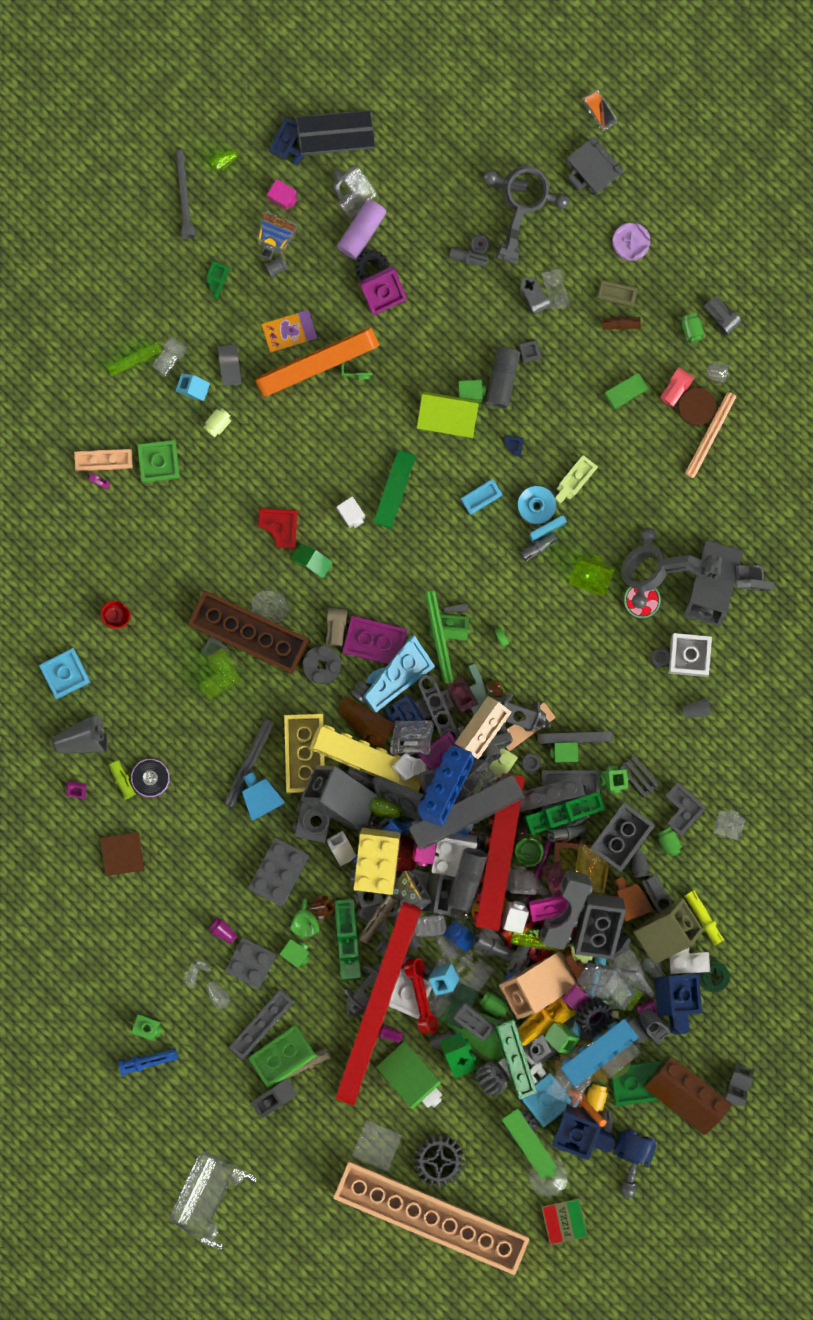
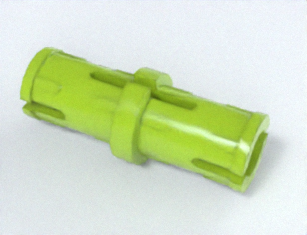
(121, 779)

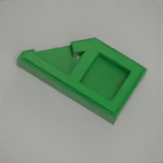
(216, 278)

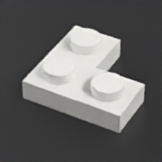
(689, 962)

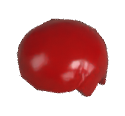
(115, 615)

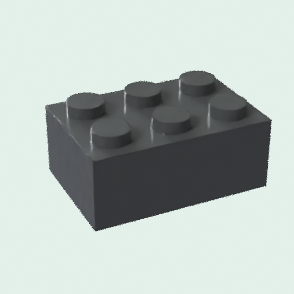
(279, 872)
(599, 926)

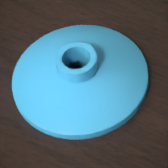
(536, 495)

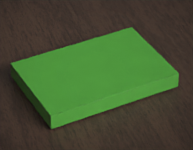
(282, 1057)
(408, 1075)

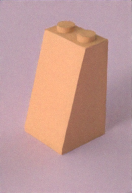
(539, 985)

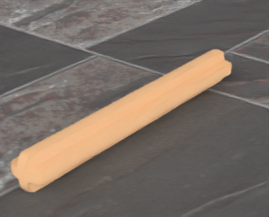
(710, 434)

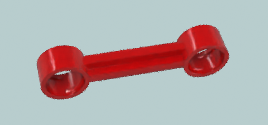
(427, 1022)

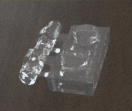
(477, 975)
(561, 1088)

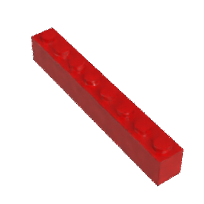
(497, 865)

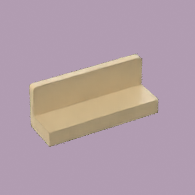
(483, 727)

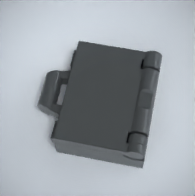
(593, 167)

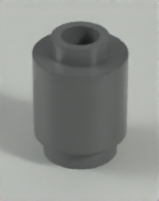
(637, 1028)

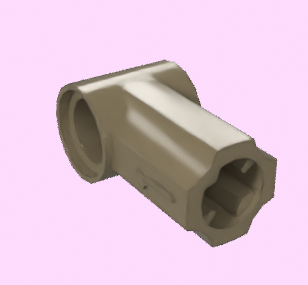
(336, 621)

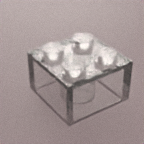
(606, 983)

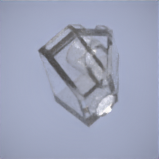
(526, 882)

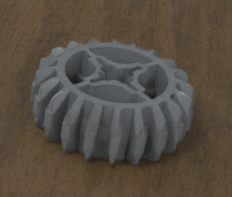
(448, 1161)

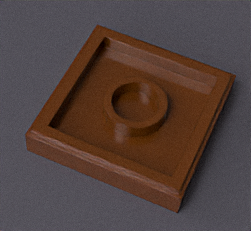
(122, 854)

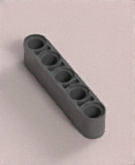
(437, 710)

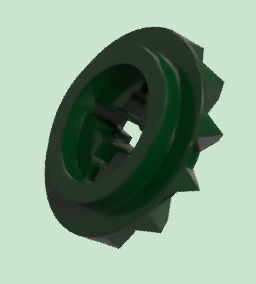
(720, 983)

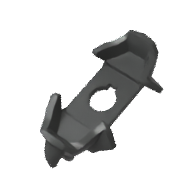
(534, 718)
(357, 1003)

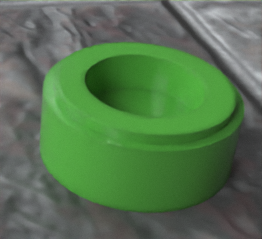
(501, 636)

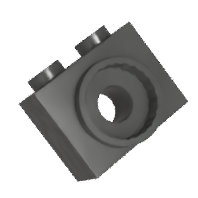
(303, 827)

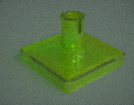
(591, 575)

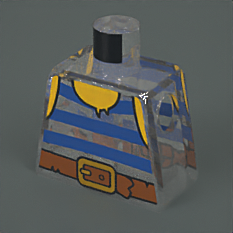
(275, 234)

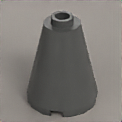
(82, 737)

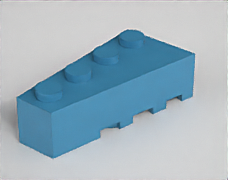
(599, 1053)

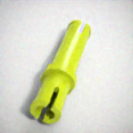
(704, 918)

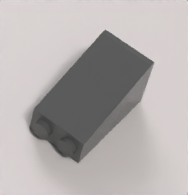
(711, 598)
(339, 797)

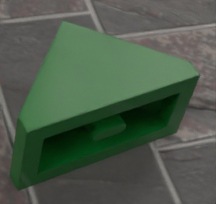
(311, 560)

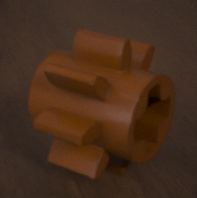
(322, 907)

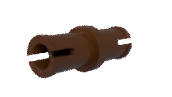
(622, 323)

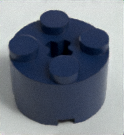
(635, 1148)

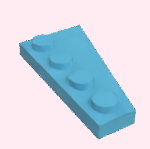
(400, 673)

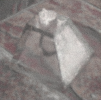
(632, 970)

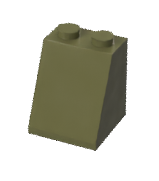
(669, 932)

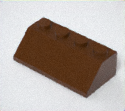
(687, 1095)

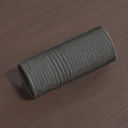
(501, 377)
(467, 879)

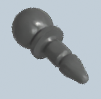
(628, 1188)

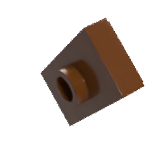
(575, 965)

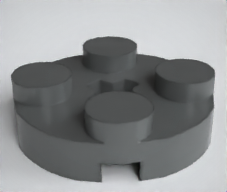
(319, 675)

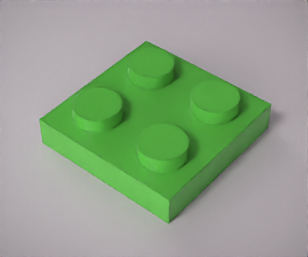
(158, 461)

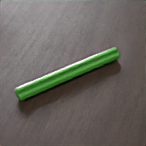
(439, 636)

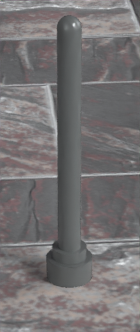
(187, 230)

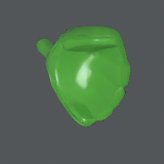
(304, 922)

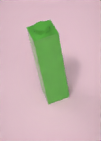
(530, 1144)

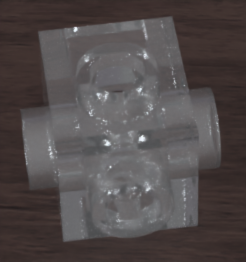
(729, 825)

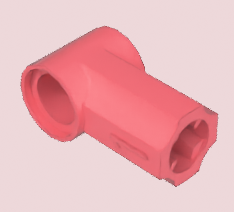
(678, 384)

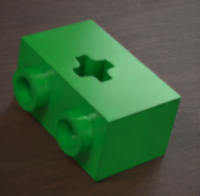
(457, 1054)

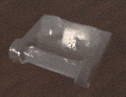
(412, 731)

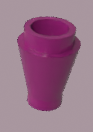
(222, 930)

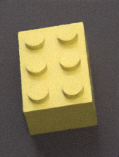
(377, 861)

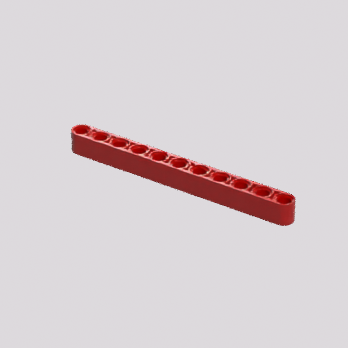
(378, 1003)

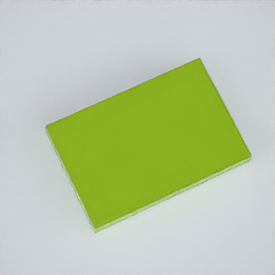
(447, 414)

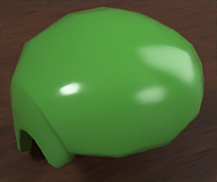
(529, 851)

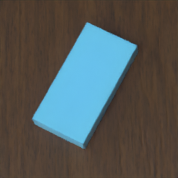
(481, 497)
(546, 529)

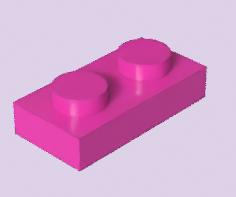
(547, 907)

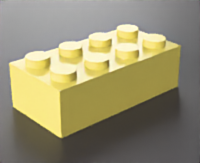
(298, 757)

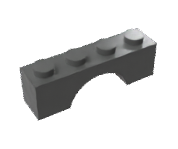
(558, 930)

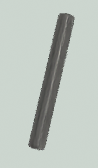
(249, 762)

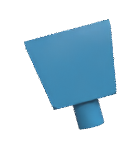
(260, 796)

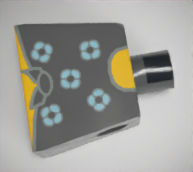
(410, 890)

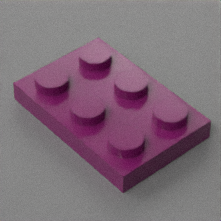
(373, 640)

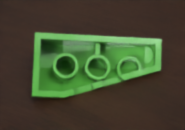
(490, 1047)

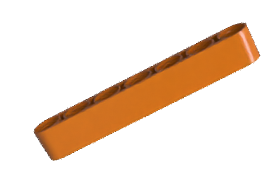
(317, 362)

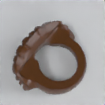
(494, 687)

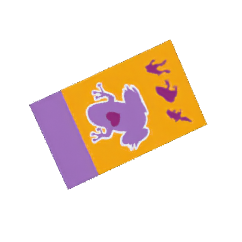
(289, 331)

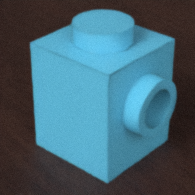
(192, 387)
(443, 979)

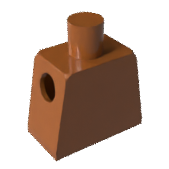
(634, 899)

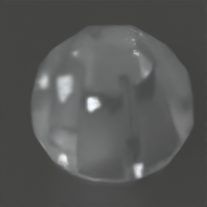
(717, 372)

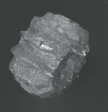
(430, 925)

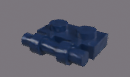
(285, 140)
(405, 710)

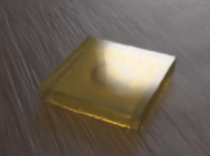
(594, 866)

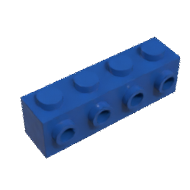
(446, 785)

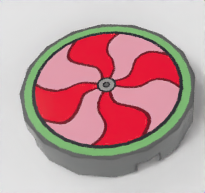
(651, 607)

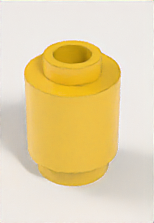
(597, 1096)

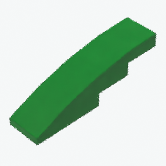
(394, 489)
(564, 813)
(347, 940)

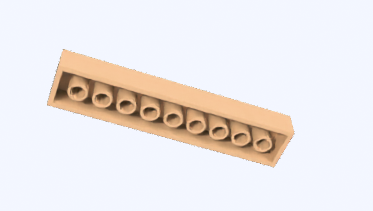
(431, 1217)

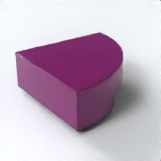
(98, 481)

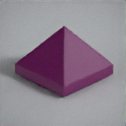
(76, 789)

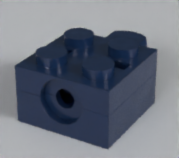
(677, 998)
(581, 1133)

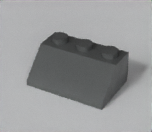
(622, 837)

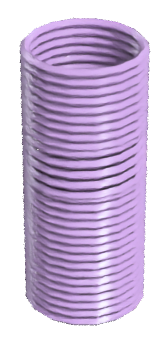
(363, 225)

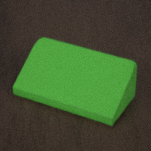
(453, 626)

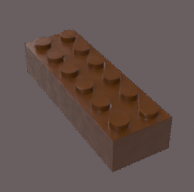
(248, 632)

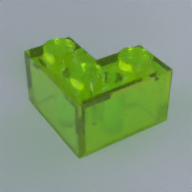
(225, 676)

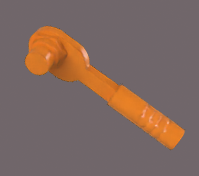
(591, 1111)

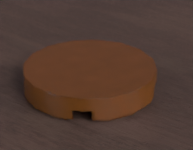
(697, 406)

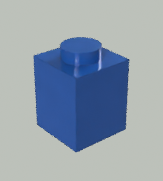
(460, 935)

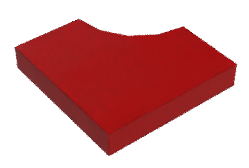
(281, 525)

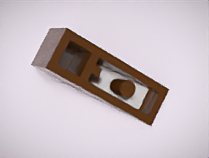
(366, 723)

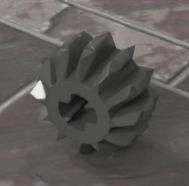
(491, 1079)

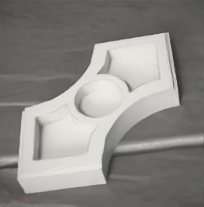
(409, 767)

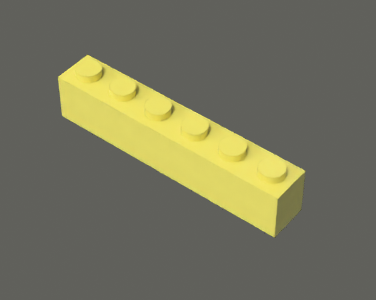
(359, 756)

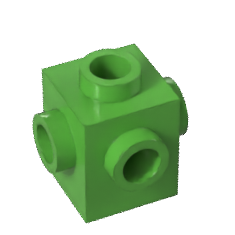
(613, 779)

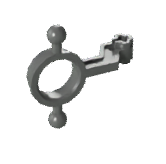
(508, 251)
(709, 568)

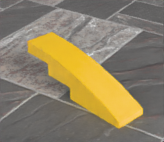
(541, 1021)

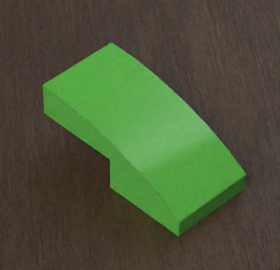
(626, 391)

